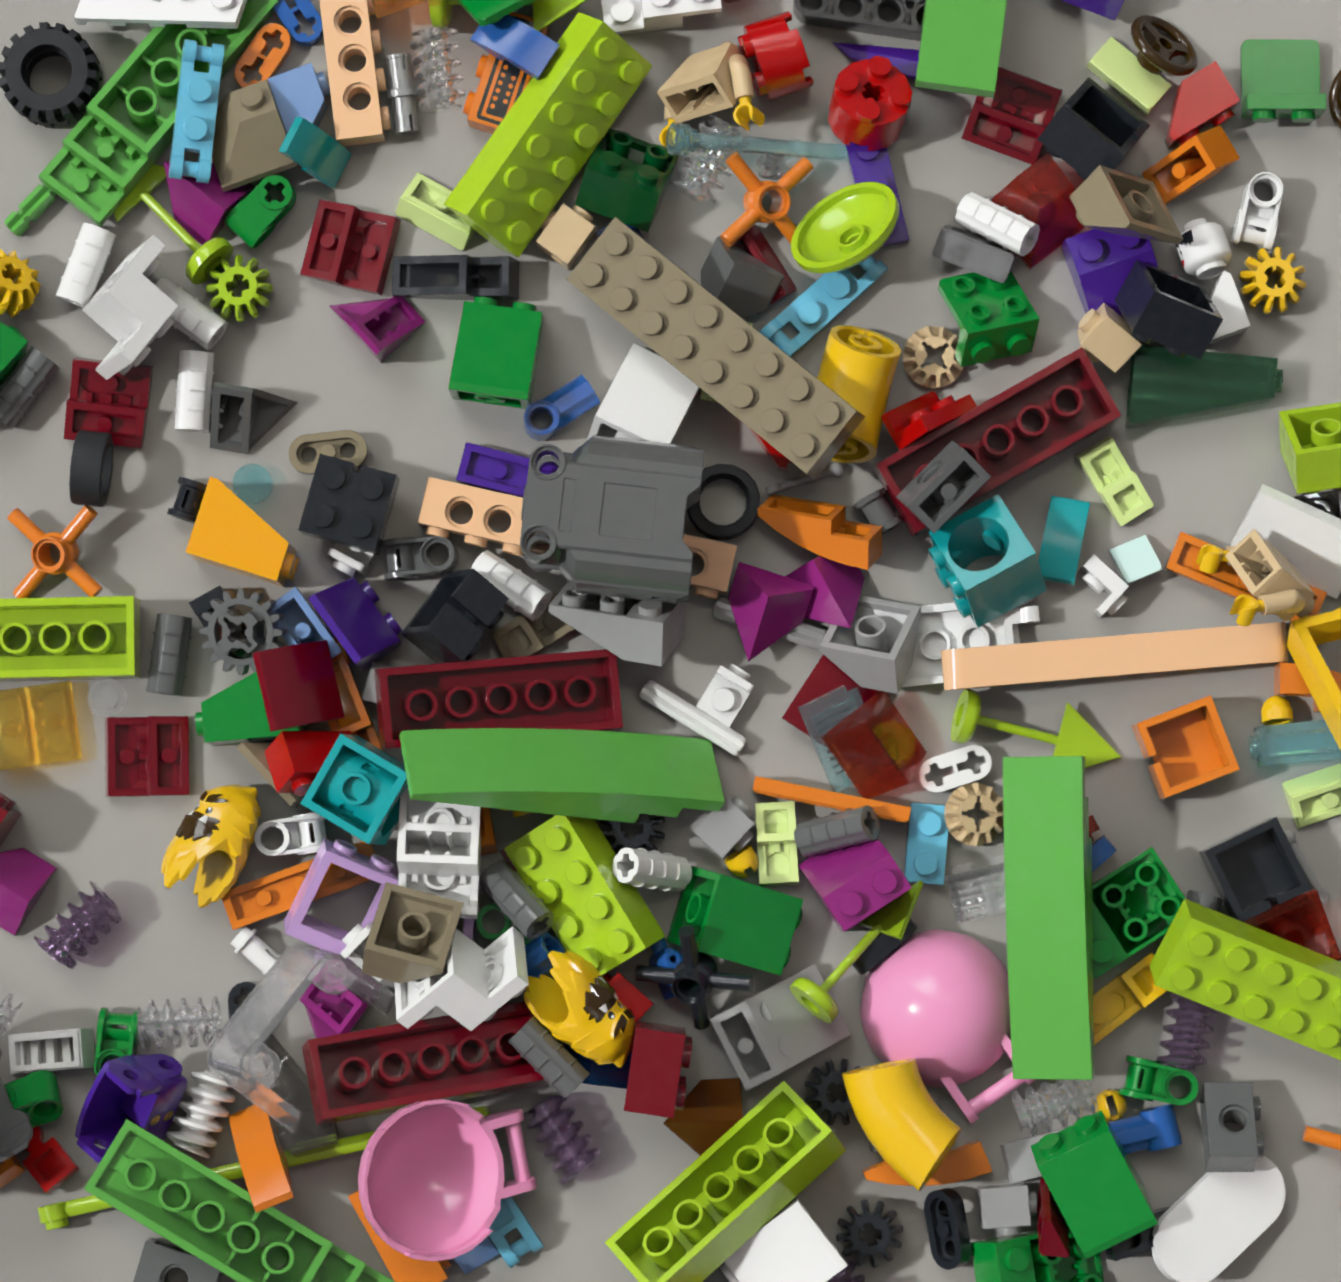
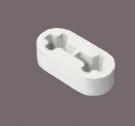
(957, 778)

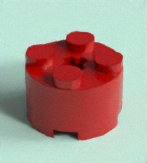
(776, 56)
(869, 103)

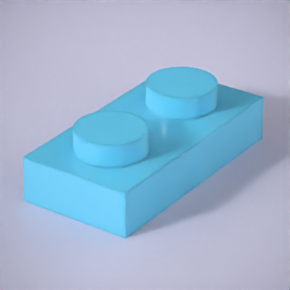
(926, 844)

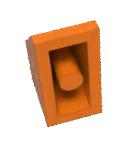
(1192, 164)

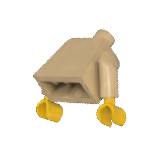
(709, 84)
(1265, 574)

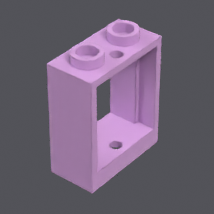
(345, 855)

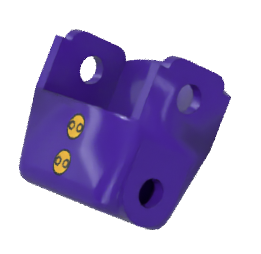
(130, 1088)

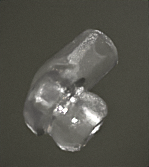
(775, 166)

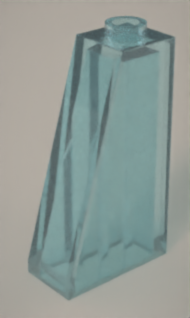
(1293, 744)

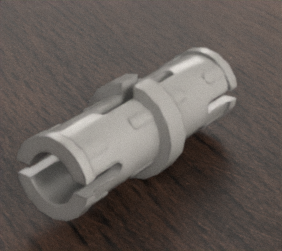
(402, 93)

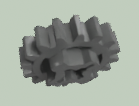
(230, 621)

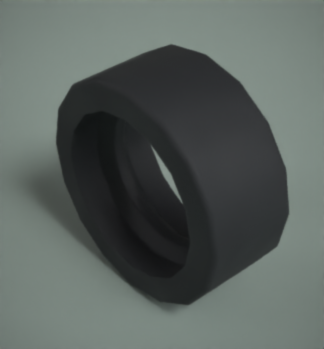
(91, 468)
(744, 523)

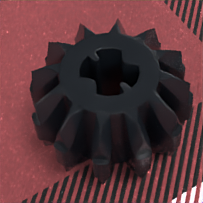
(639, 839)
(836, 1105)
(860, 1243)

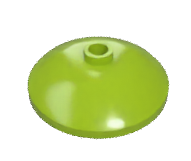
(845, 228)

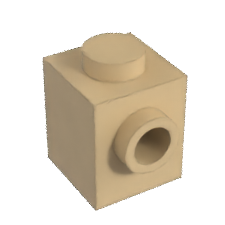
(566, 234)
(1106, 337)

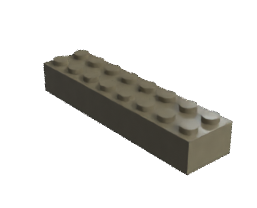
(715, 348)

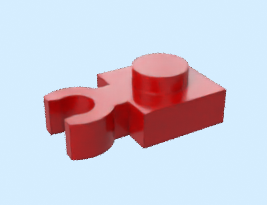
(48, 1161)

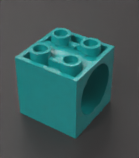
(980, 533)
(359, 789)

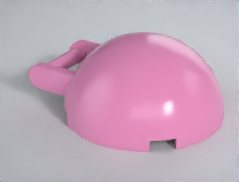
(946, 1007)
(438, 1177)

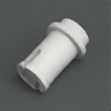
(254, 949)

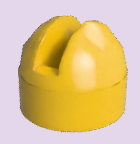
(1276, 711)
(740, 861)
(1119, 1100)

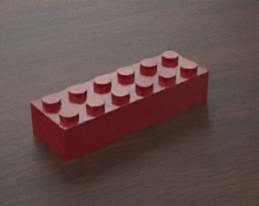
(1012, 430)
(511, 692)
(433, 1059)
(655, 1069)

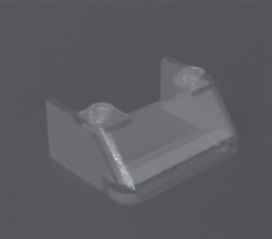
(238, 1048)

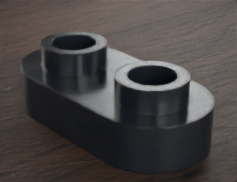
(947, 1228)

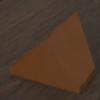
(708, 1113)

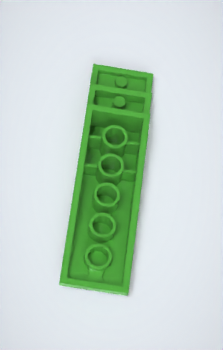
(961, 46)
(135, 115)
(563, 771)
(1049, 917)
(214, 1216)

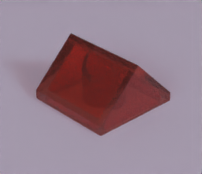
(875, 747)
(1301, 922)

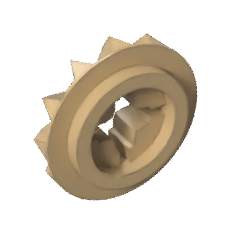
(914, 354)
(964, 828)

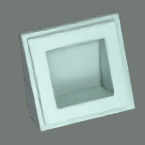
(1135, 560)

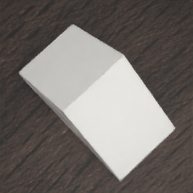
(1230, 307)

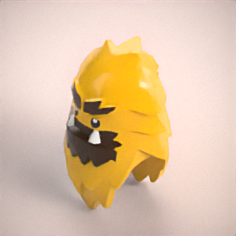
(217, 837)
(582, 1009)

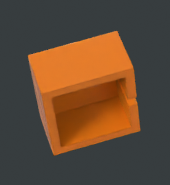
(1185, 747)

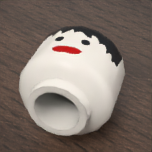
(1204, 249)

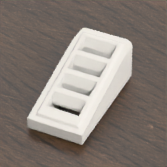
(77, 1050)

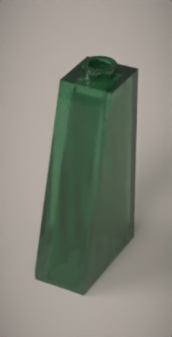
(1179, 388)

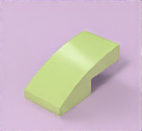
(1114, 481)
(776, 843)

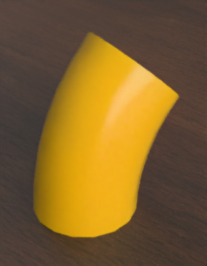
(861, 371)
(901, 1118)

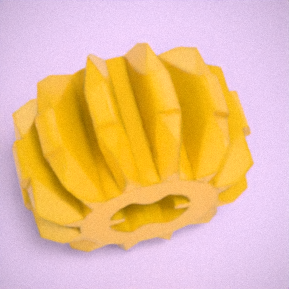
(1286, 281)
(17, 284)

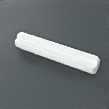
(692, 717)

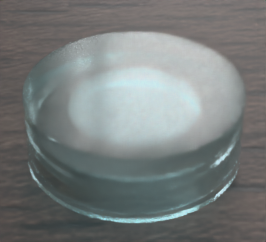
(252, 483)

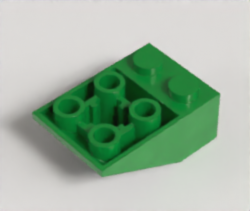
(1131, 909)
(1019, 1260)

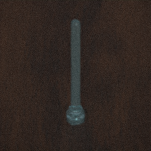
(683, 139)

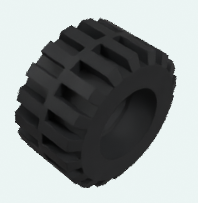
(31, 49)

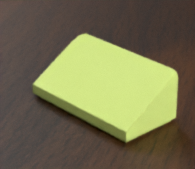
(1127, 77)
(425, 208)
(1314, 796)

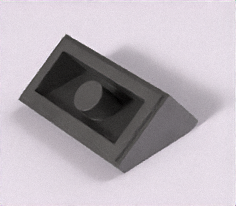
(974, 253)

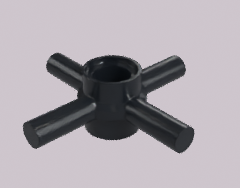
(694, 978)

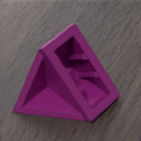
(203, 206)
(380, 323)
(834, 592)
(766, 606)
(21, 884)
(333, 1013)

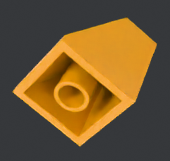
(238, 539)

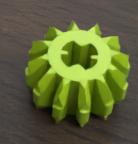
(230, 278)

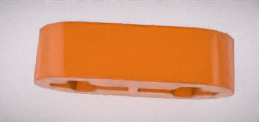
(255, 53)

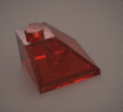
(1043, 198)

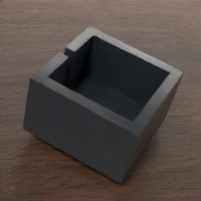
(1092, 130)
(1168, 310)
(348, 504)
(455, 615)
(1255, 868)

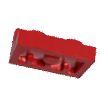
(923, 416)

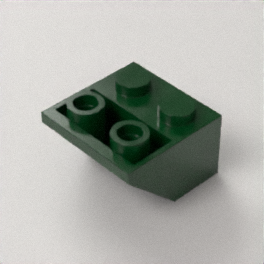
(626, 179)

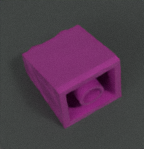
(855, 881)

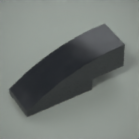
(455, 277)

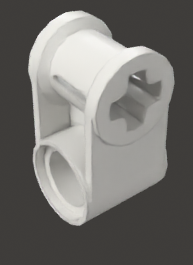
(1258, 219)
(296, 835)

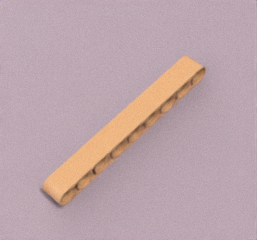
(1114, 656)

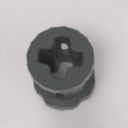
(879, 511)

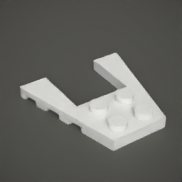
(193, 13)

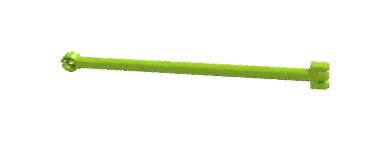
(57, 1214)

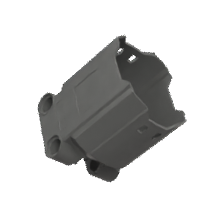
(614, 516)

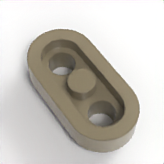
(328, 444)

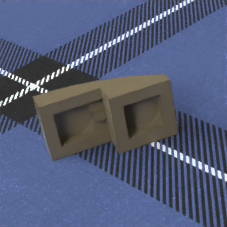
(529, 637)

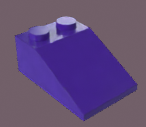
(1102, 263)
(357, 622)

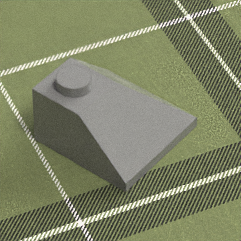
(878, 645)

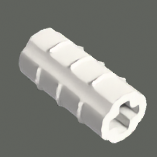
(997, 223)
(85, 265)
(192, 316)
(194, 391)
(524, 593)
(652, 869)

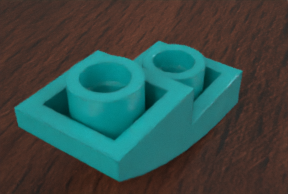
(315, 151)
(1063, 539)

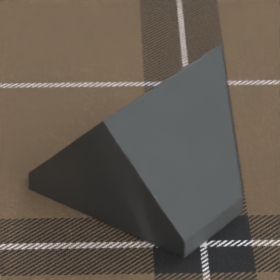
(739, 279)
(243, 416)

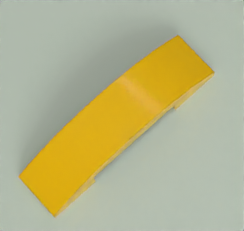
(1124, 997)

